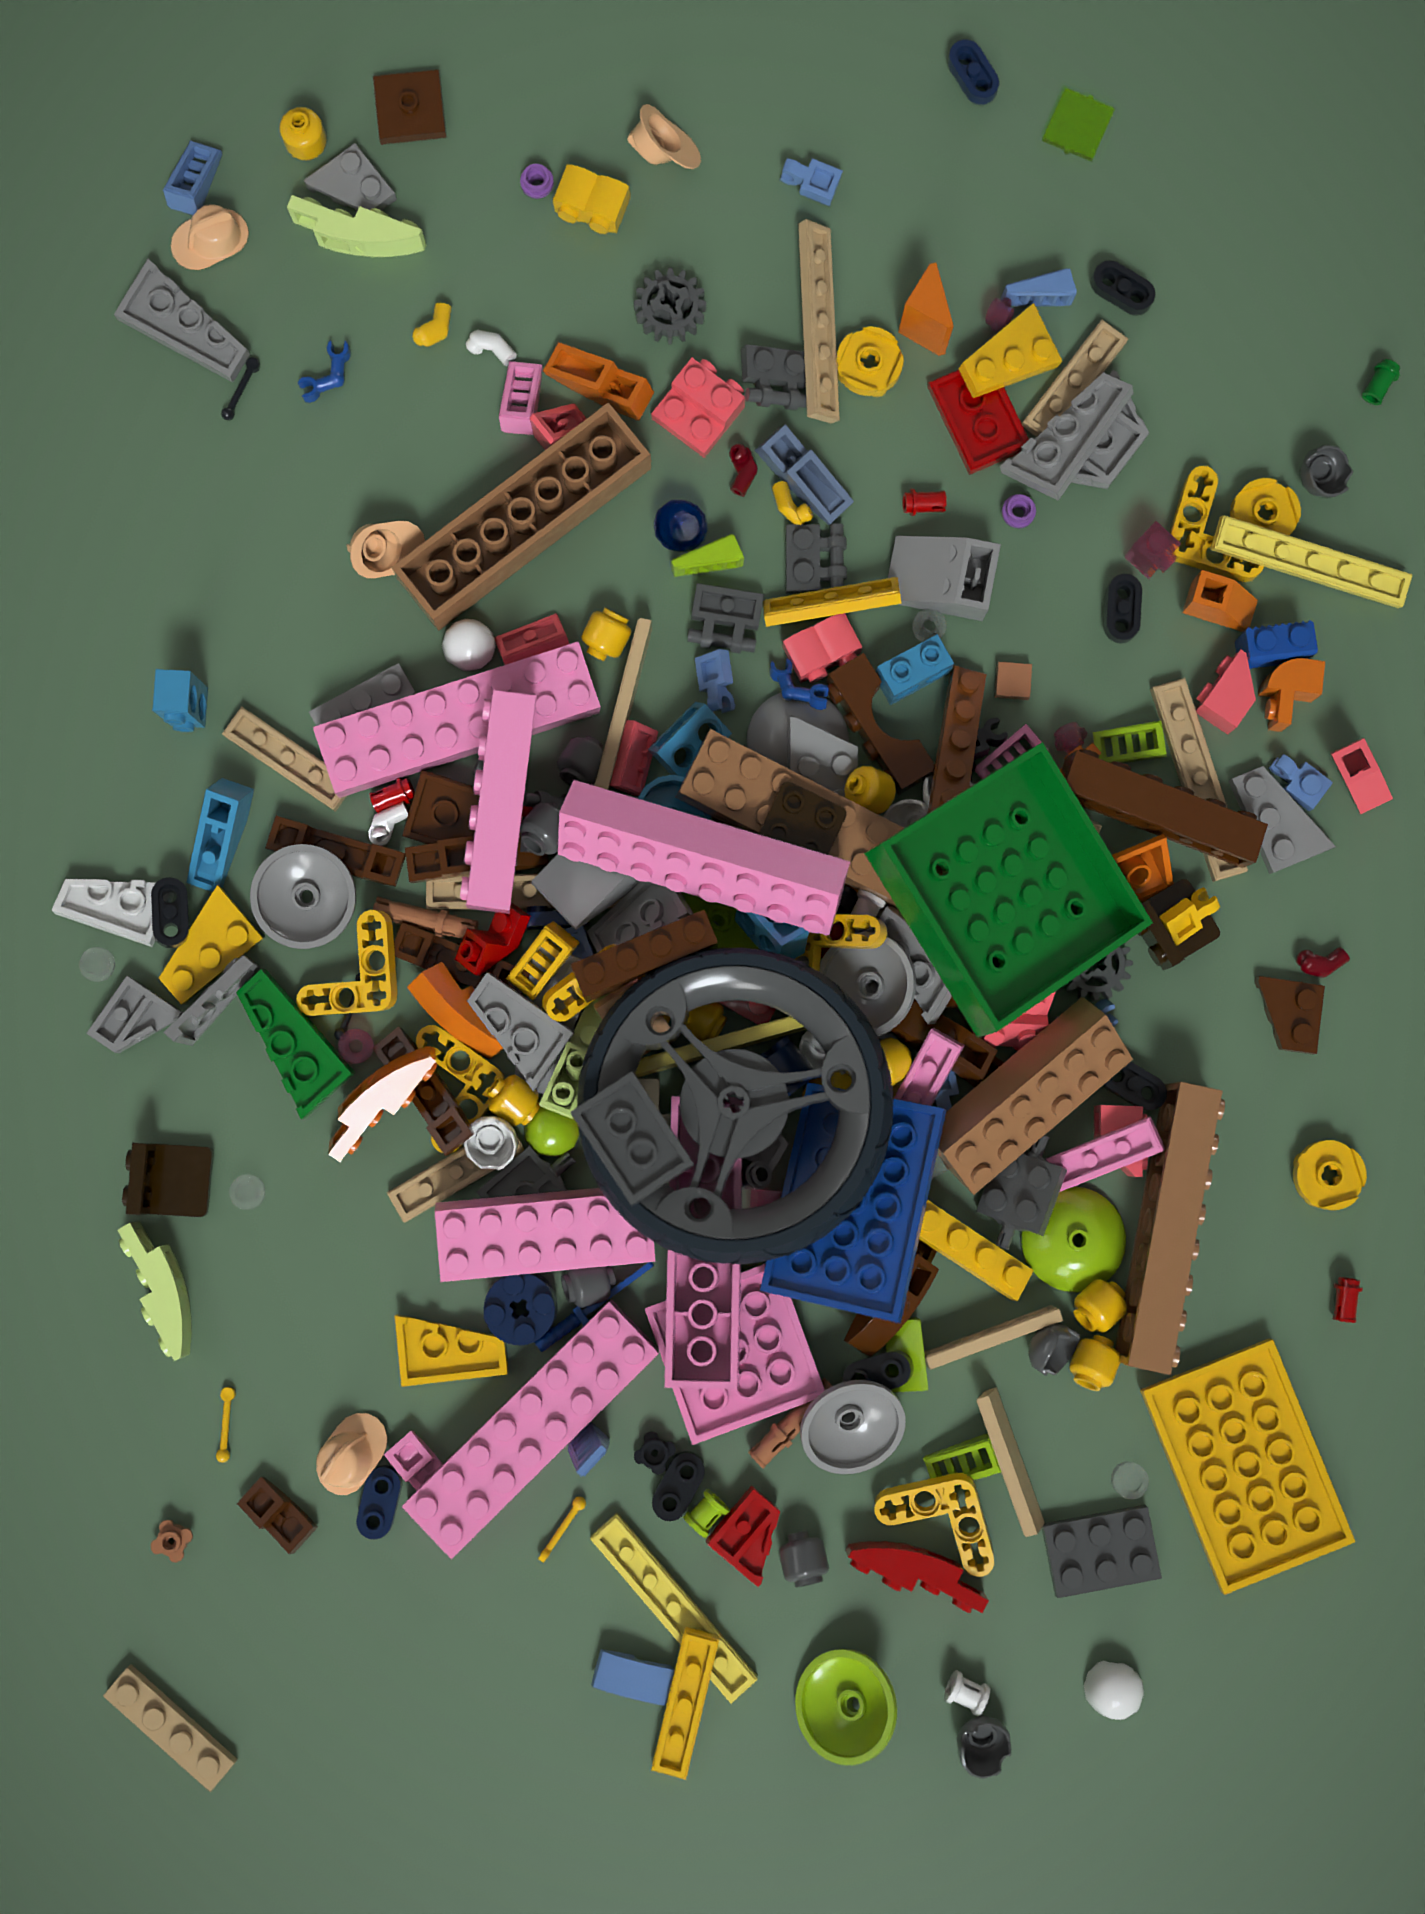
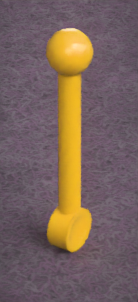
(227, 1394)
(579, 1504)

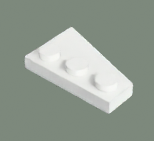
(110, 906)

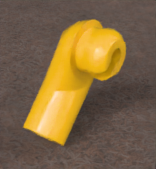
(436, 329)
(787, 507)

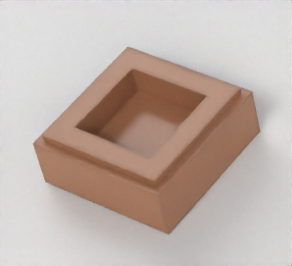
(1013, 680)

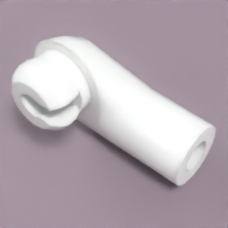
(490, 341)

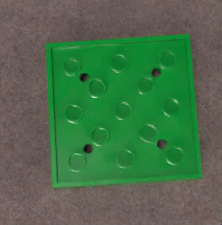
(1009, 890)

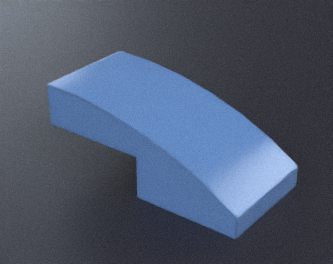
(632, 1678)

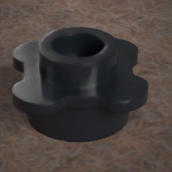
(658, 1462)

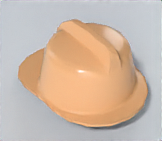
(662, 141)
(209, 237)
(381, 545)
(351, 1453)

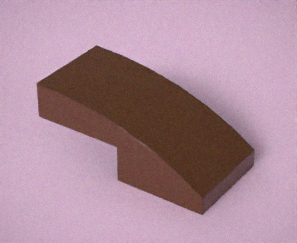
(277, 1514)

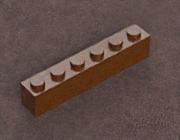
(1164, 809)

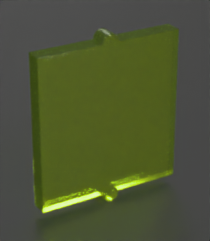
(1078, 124)

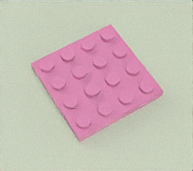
(773, 1365)

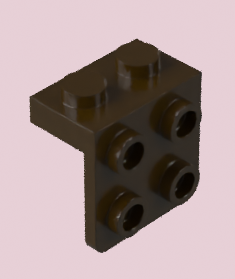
(803, 819)
(1160, 944)
(168, 1180)

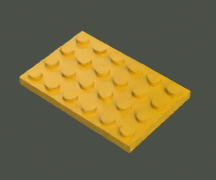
(1247, 1466)

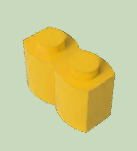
(591, 199)

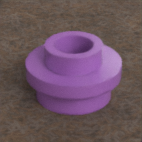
(536, 172)
(1022, 502)

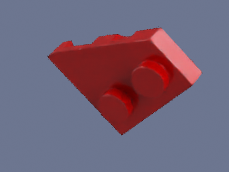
(746, 1534)

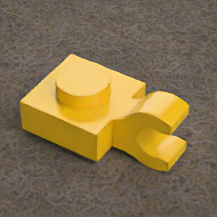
(1186, 916)

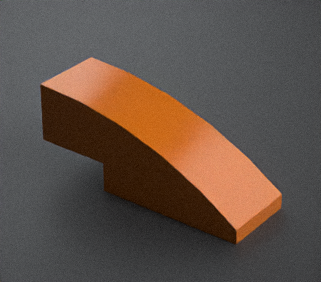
(599, 380)
(449, 1007)

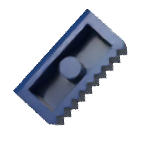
(1278, 643)

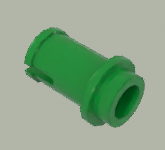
(1384, 375)

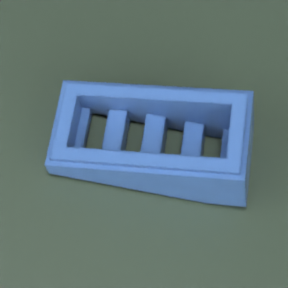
(186, 197)
(1043, 290)
(588, 1448)

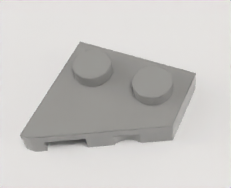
(352, 182)
(132, 1016)

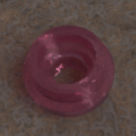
(999, 313)
(1069, 737)
(344, 1046)

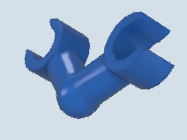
(334, 380)
(790, 692)

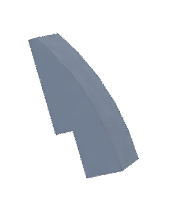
(804, 474)

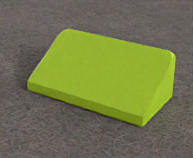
(910, 1341)

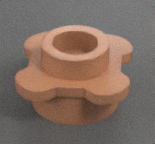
(181, 1536)

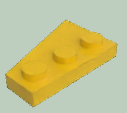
(1011, 355)
(213, 942)
(445, 1352)

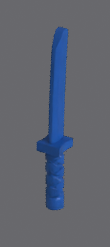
(580, 1316)

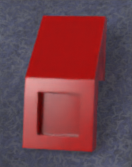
(485, 948)

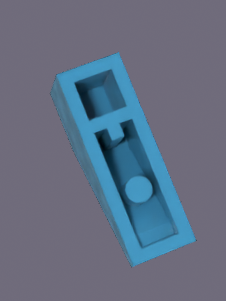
(219, 833)

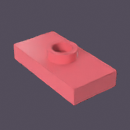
(633, 758)

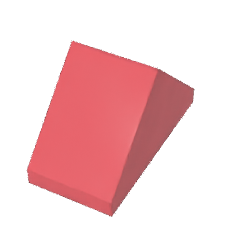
(555, 423)

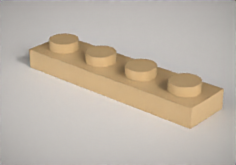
(170, 1727)

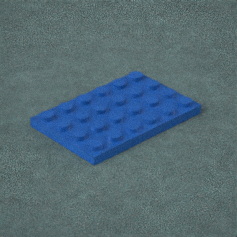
(871, 1254)

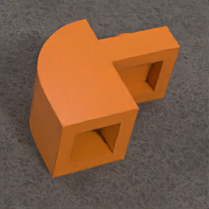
(1292, 680)

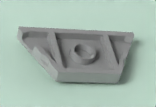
(1114, 448)
(819, 755)

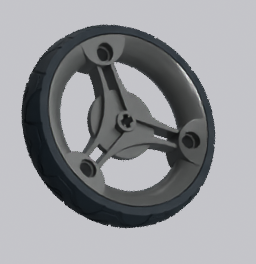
(863, 1107)

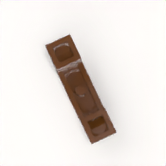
(362, 859)
(428, 950)
(432, 1098)

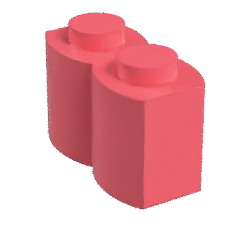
(822, 647)

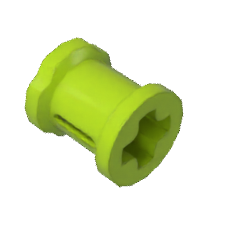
(706, 1513)

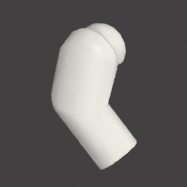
(384, 822)

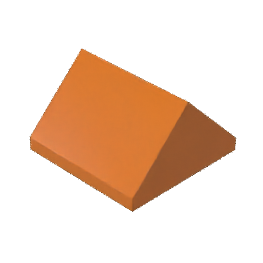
(927, 313)
(1146, 867)

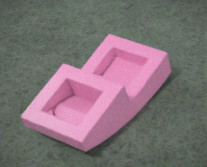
(413, 1459)

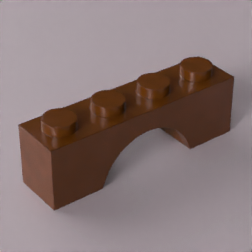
(854, 688)
(643, 954)

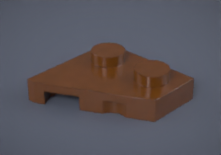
(1294, 1012)

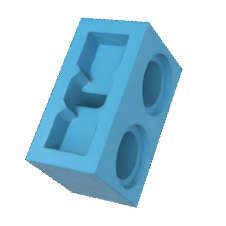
(914, 669)
(180, 699)
(685, 734)
(773, 936)

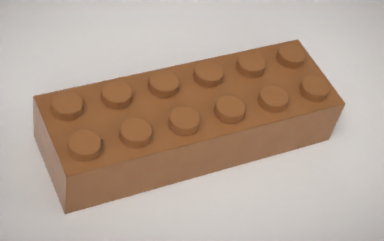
(1030, 1094)

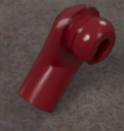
(745, 467)
(1319, 965)

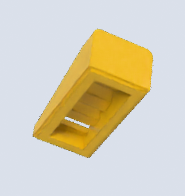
(562, 939)

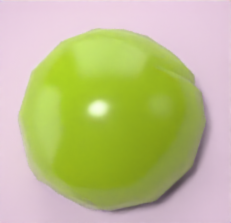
(551, 1133)

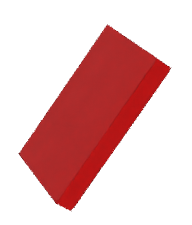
(980, 427)

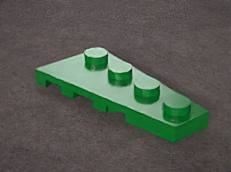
(299, 1050)

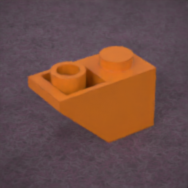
(1220, 601)

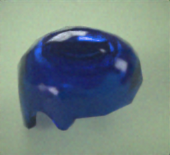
(680, 526)

